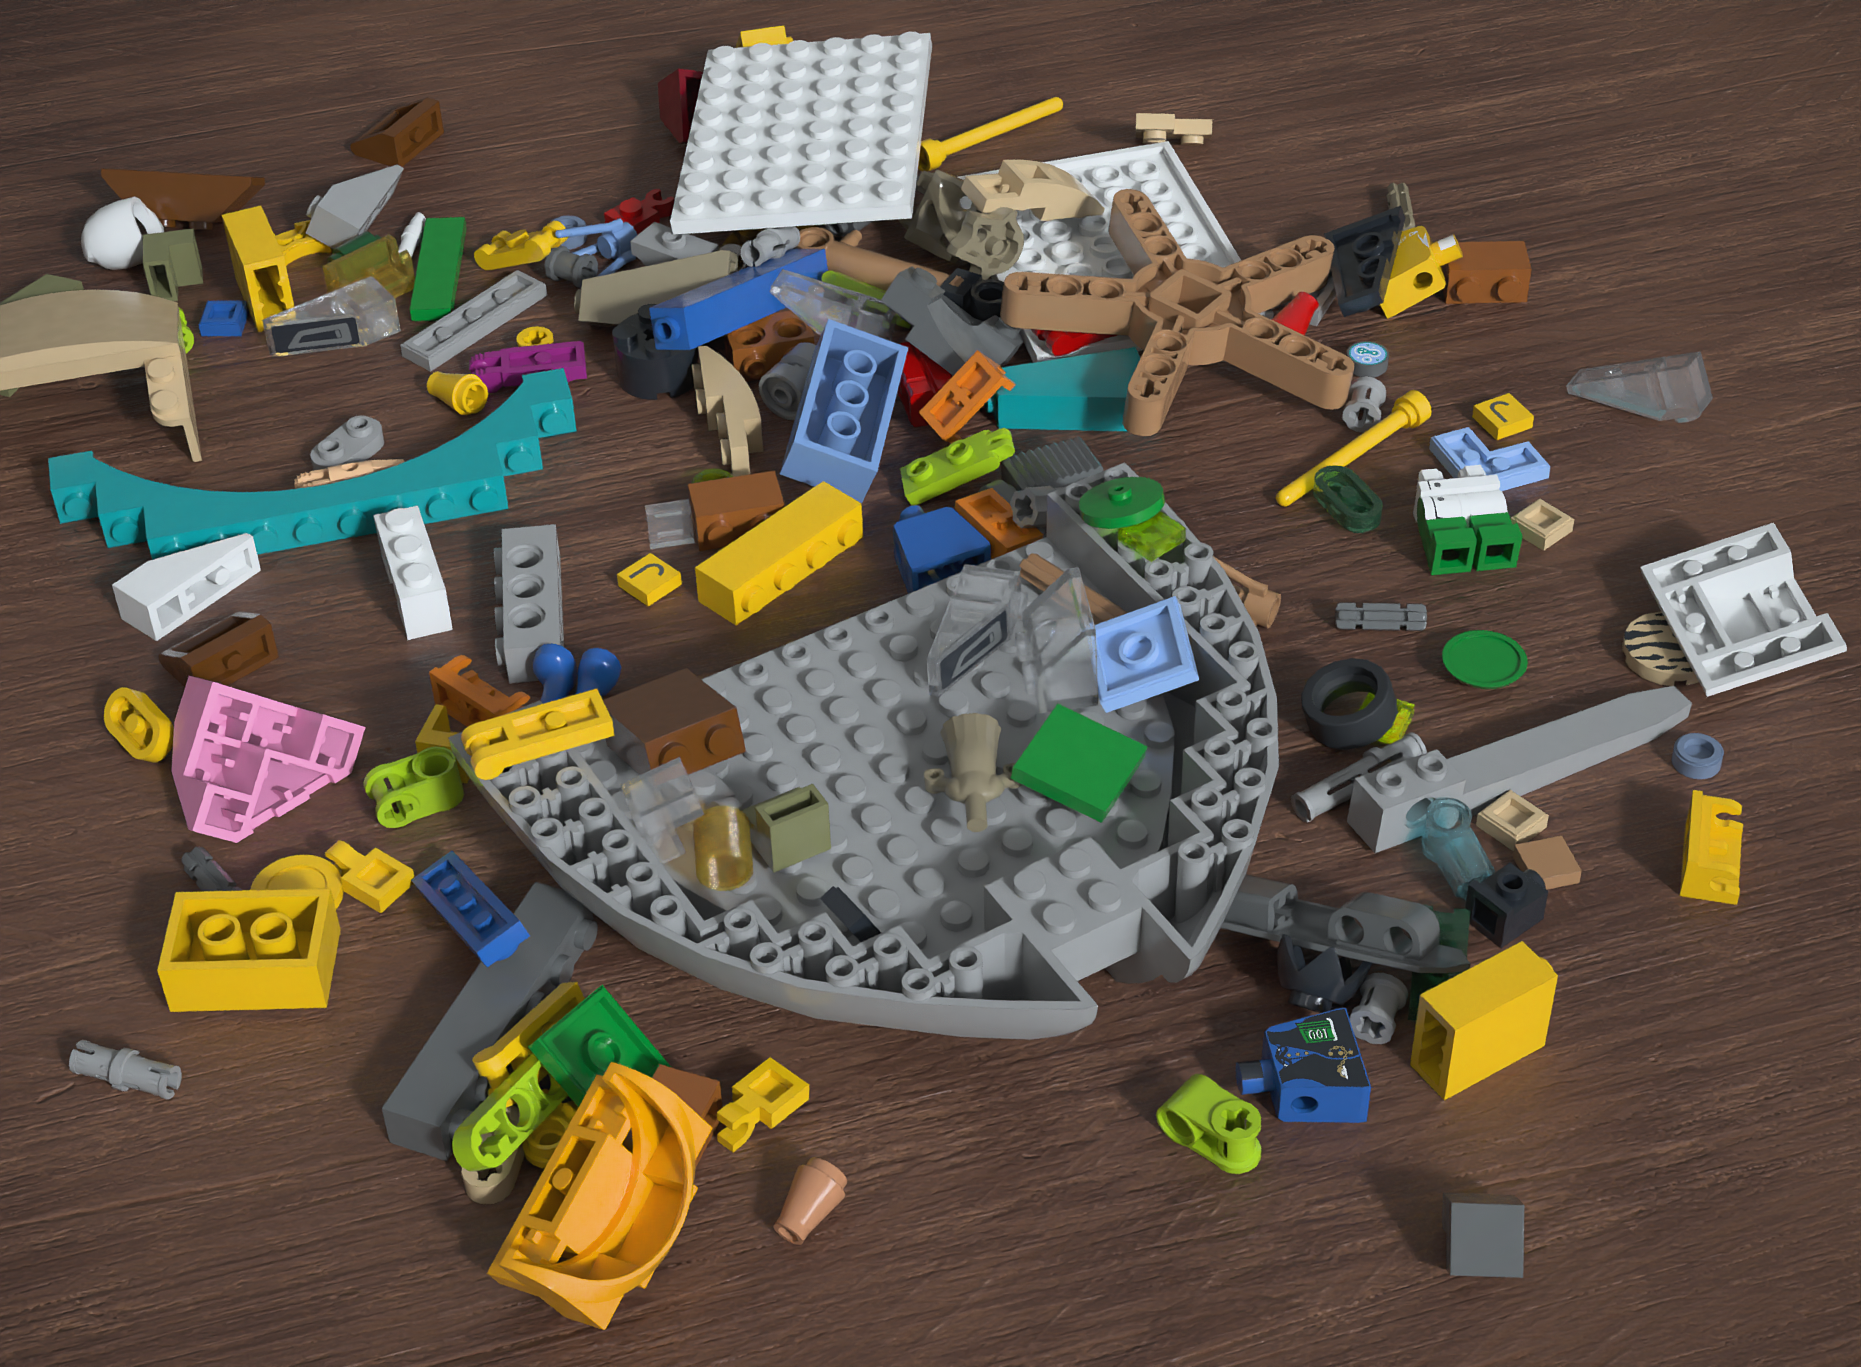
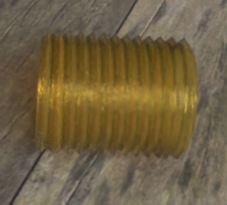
(723, 848)

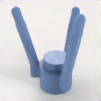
(612, 243)

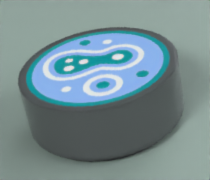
(1369, 358)

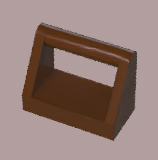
(401, 133)
(223, 650)

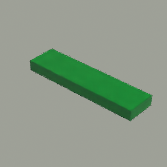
(438, 268)

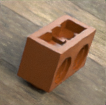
(764, 343)

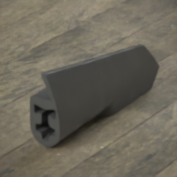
(1272, 908)

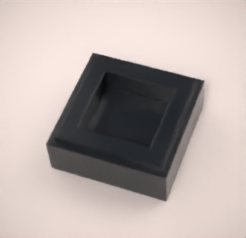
(849, 914)

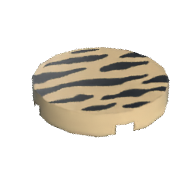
(1655, 652)

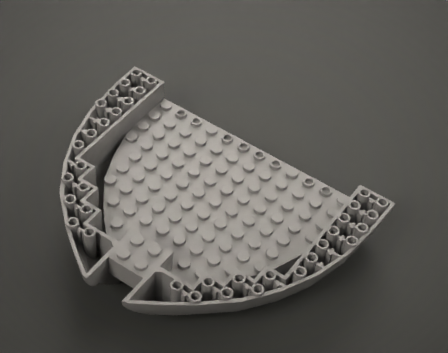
(972, 924)

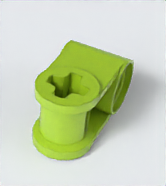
(419, 784)
(1213, 1124)

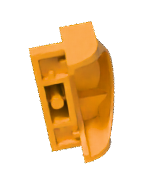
(602, 1203)

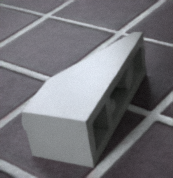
(351, 206)

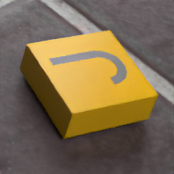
(1503, 416)
(649, 579)

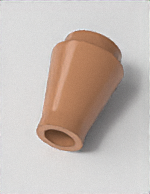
(811, 1197)

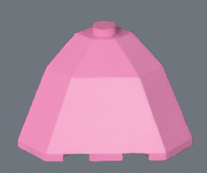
(252, 757)

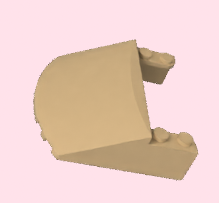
(96, 334)

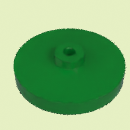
(1121, 502)

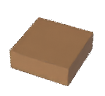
(1550, 859)

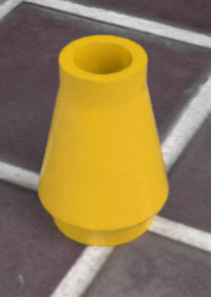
(460, 391)

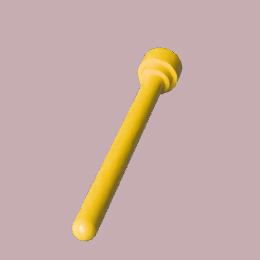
(934, 152)
(1408, 411)

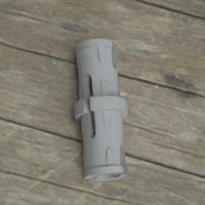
(770, 244)
(125, 1069)

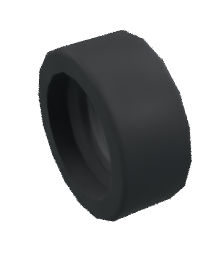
(1354, 729)

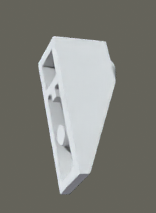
(182, 584)

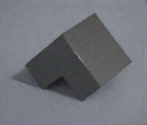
(1483, 1234)

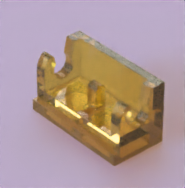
(377, 260)

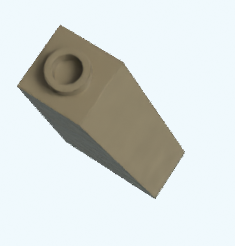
(619, 295)

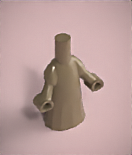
(972, 759)

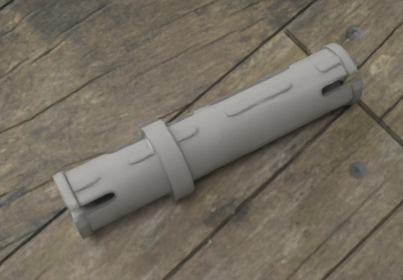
(1315, 799)

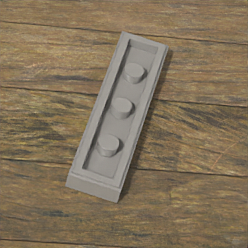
(473, 320)

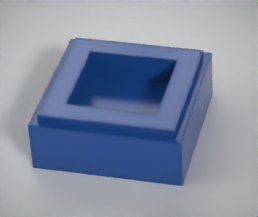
(224, 318)

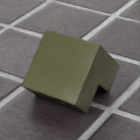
(171, 262)
(790, 827)

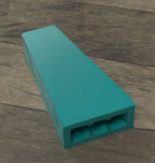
(1067, 393)

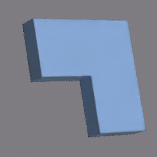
(1513, 464)

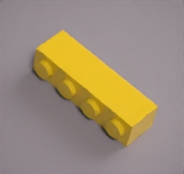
(779, 553)

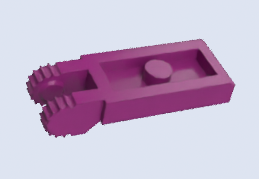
(509, 364)

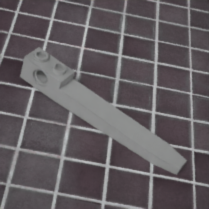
(1393, 801)

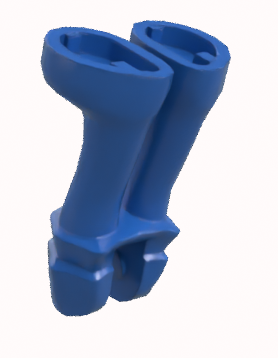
(558, 671)

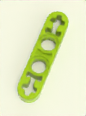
(491, 1117)

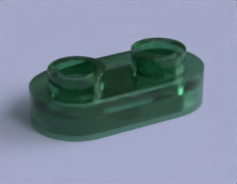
(1347, 498)

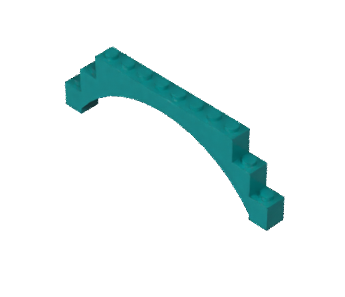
(445, 484)

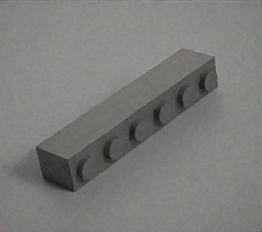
(442, 1080)

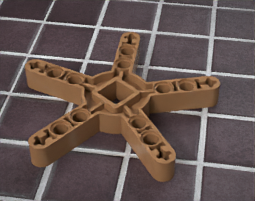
(1188, 313)

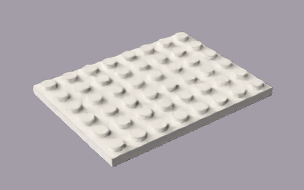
(805, 134)
(1084, 243)

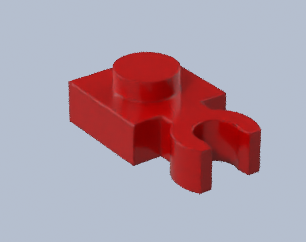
(642, 213)

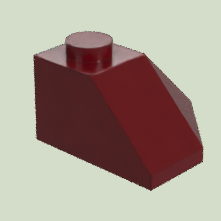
(678, 101)

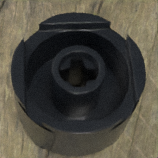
(643, 368)

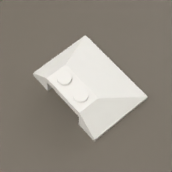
(1740, 610)

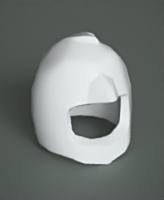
(113, 235)

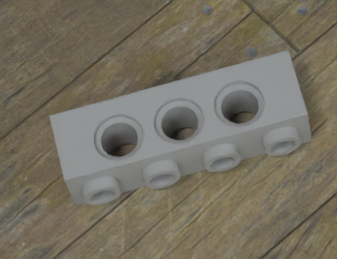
(529, 597)

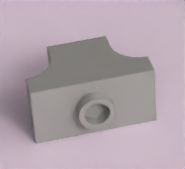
(659, 245)

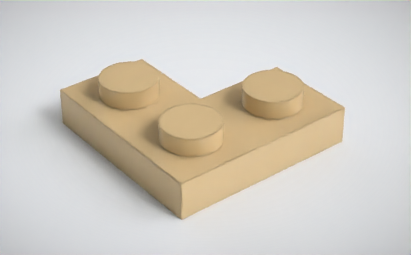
(1158, 127)

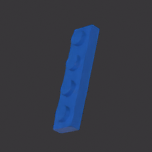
(471, 909)

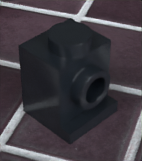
(1514, 896)

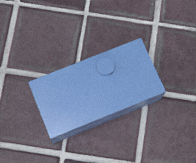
(844, 410)

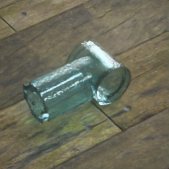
(1453, 845)

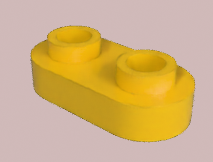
(138, 725)

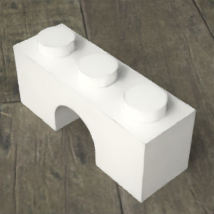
(413, 572)

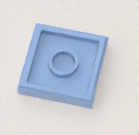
(1143, 654)

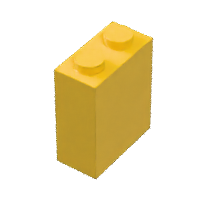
(258, 264)
(1483, 1020)

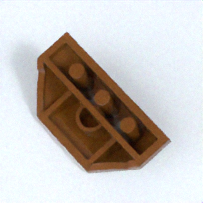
(184, 195)

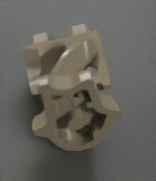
(942, 215)

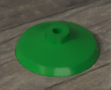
(1484, 659)

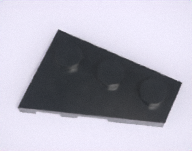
(1365, 259)

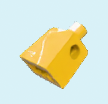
(1418, 269)

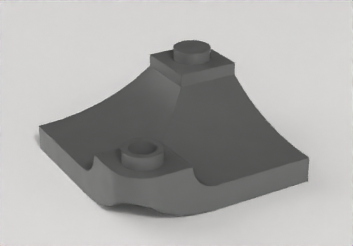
(944, 328)

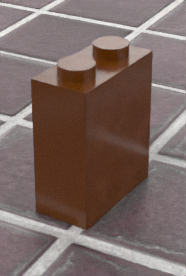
(674, 720)

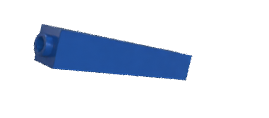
(729, 301)

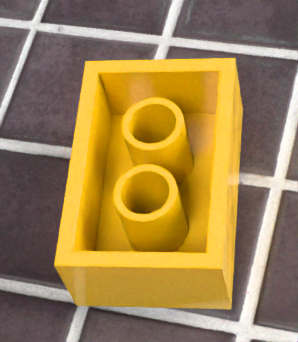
(249, 950)

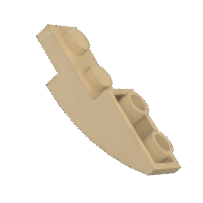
(1033, 186)
(728, 408)

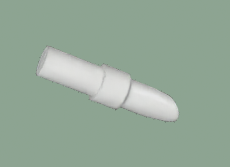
(412, 234)

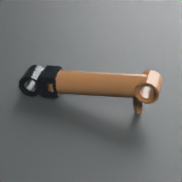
(962, 287)

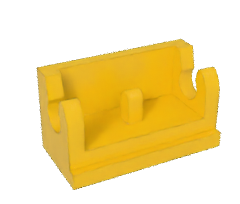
(1711, 850)

